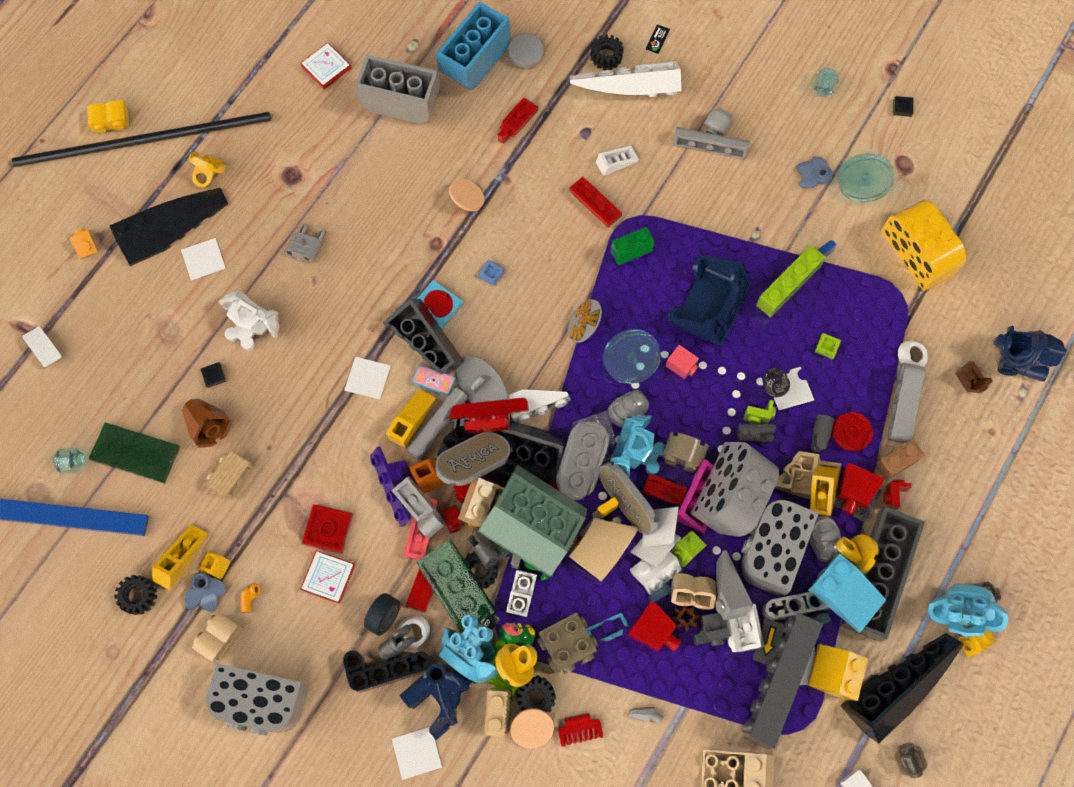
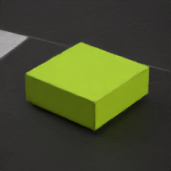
(827, 346)

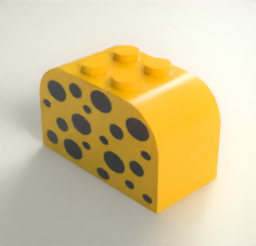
(925, 243)

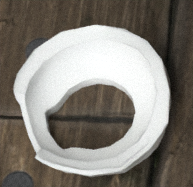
(904, 353)
(424, 625)

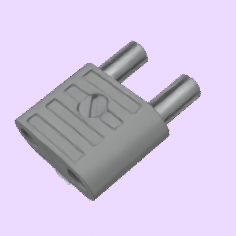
(304, 246)

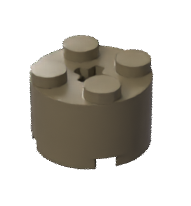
(684, 451)

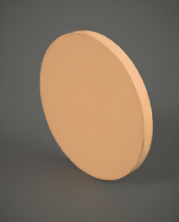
(466, 194)
(532, 728)

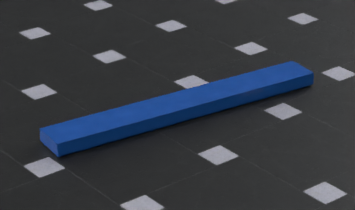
(73, 517)

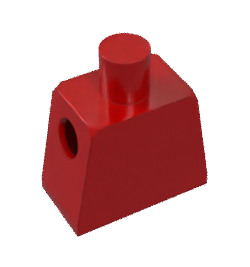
(857, 488)
(654, 629)

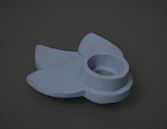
(812, 171)
(205, 596)

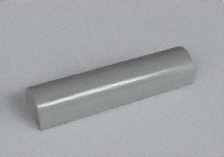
(711, 143)
(436, 425)

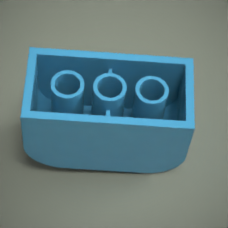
(474, 46)

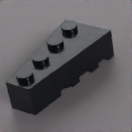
(423, 334)

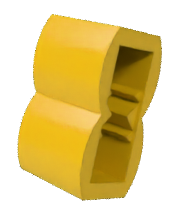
(108, 116)

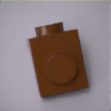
(972, 378)

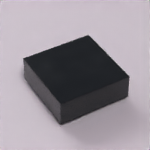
(903, 106)
(213, 375)

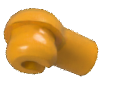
(248, 596)

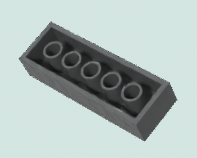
(897, 543)
(782, 681)

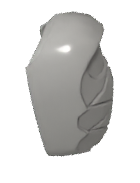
(628, 406)
(824, 539)

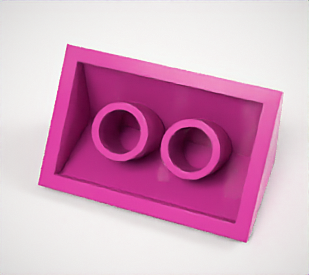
(684, 515)

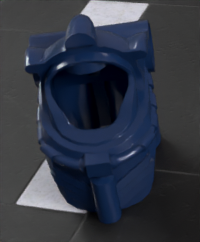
(1028, 353)
(446, 692)

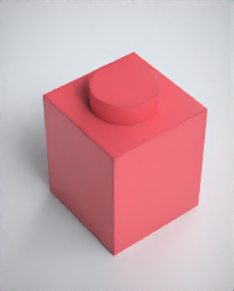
(682, 362)

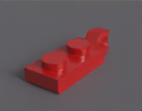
(516, 119)

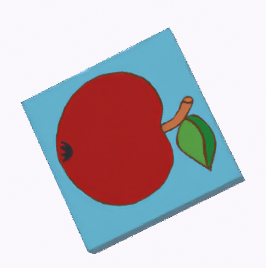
(440, 303)

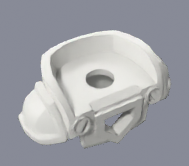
(249, 319)

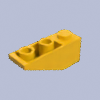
(410, 418)

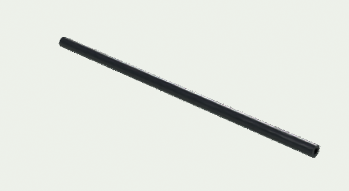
(141, 139)

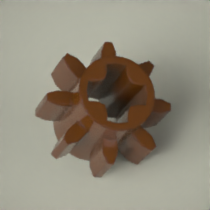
(689, 613)

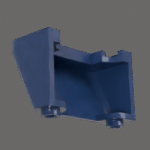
(713, 299)

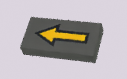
(771, 633)

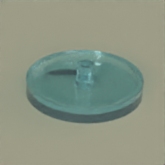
(866, 177)
(632, 356)

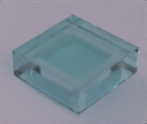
(660, 593)

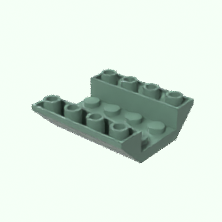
(534, 521)

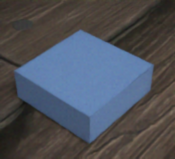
(491, 273)

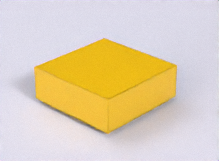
(607, 507)

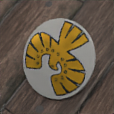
(584, 321)

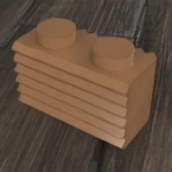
(899, 459)

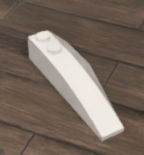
(643, 80)

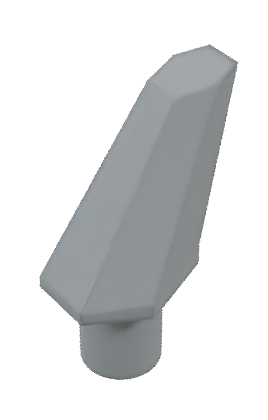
(646, 714)

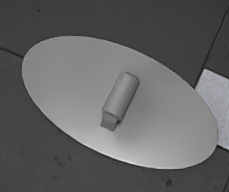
(480, 381)

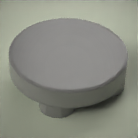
(525, 50)

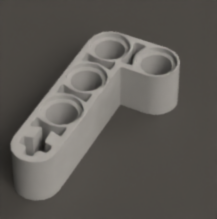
(906, 401)
(802, 601)

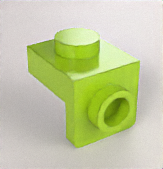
(757, 415)
(688, 548)

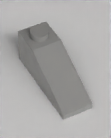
(731, 594)

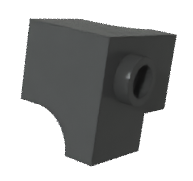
(712, 630)

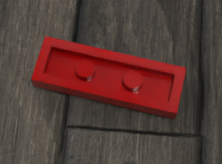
(595, 202)

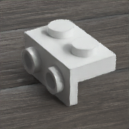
(655, 577)
(745, 632)

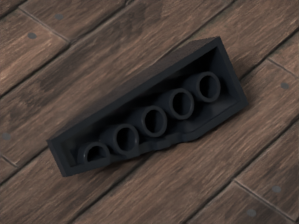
(161, 225)
(532, 448)
(896, 693)

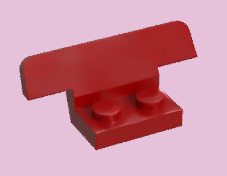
(488, 415)

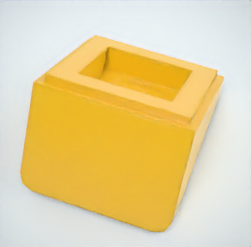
(214, 565)

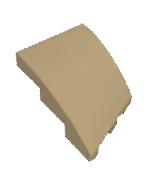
(799, 473)
(602, 546)

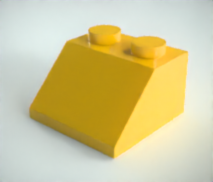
(837, 672)

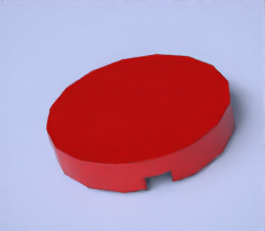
(852, 432)

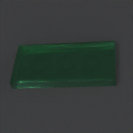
(134, 452)
(455, 584)

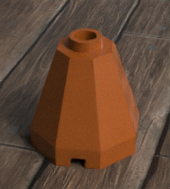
(205, 422)

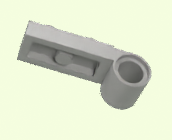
(419, 507)

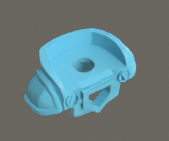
(636, 446)
(968, 607)
(464, 650)

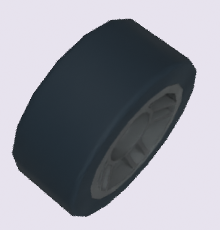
(382, 614)

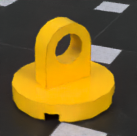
(206, 164)
(859, 551)
(516, 663)

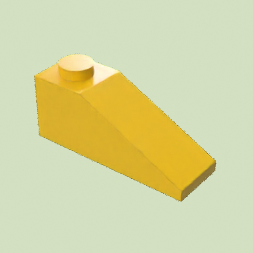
(178, 557)

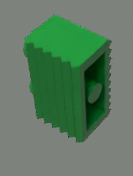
(632, 246)

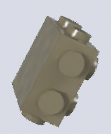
(568, 643)

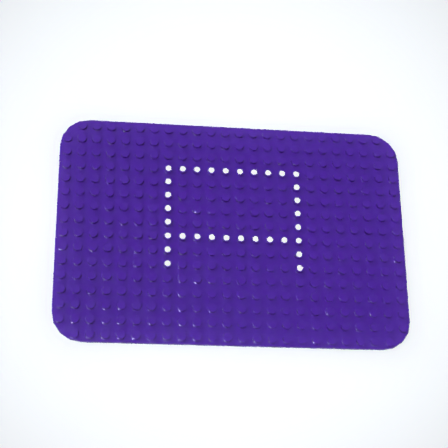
(639, 294)

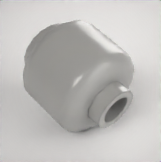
(718, 121)

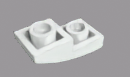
(42, 347)
(521, 593)

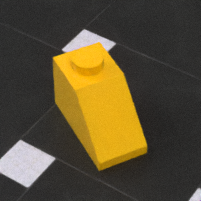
(823, 490)

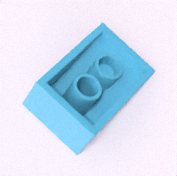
(847, 592)

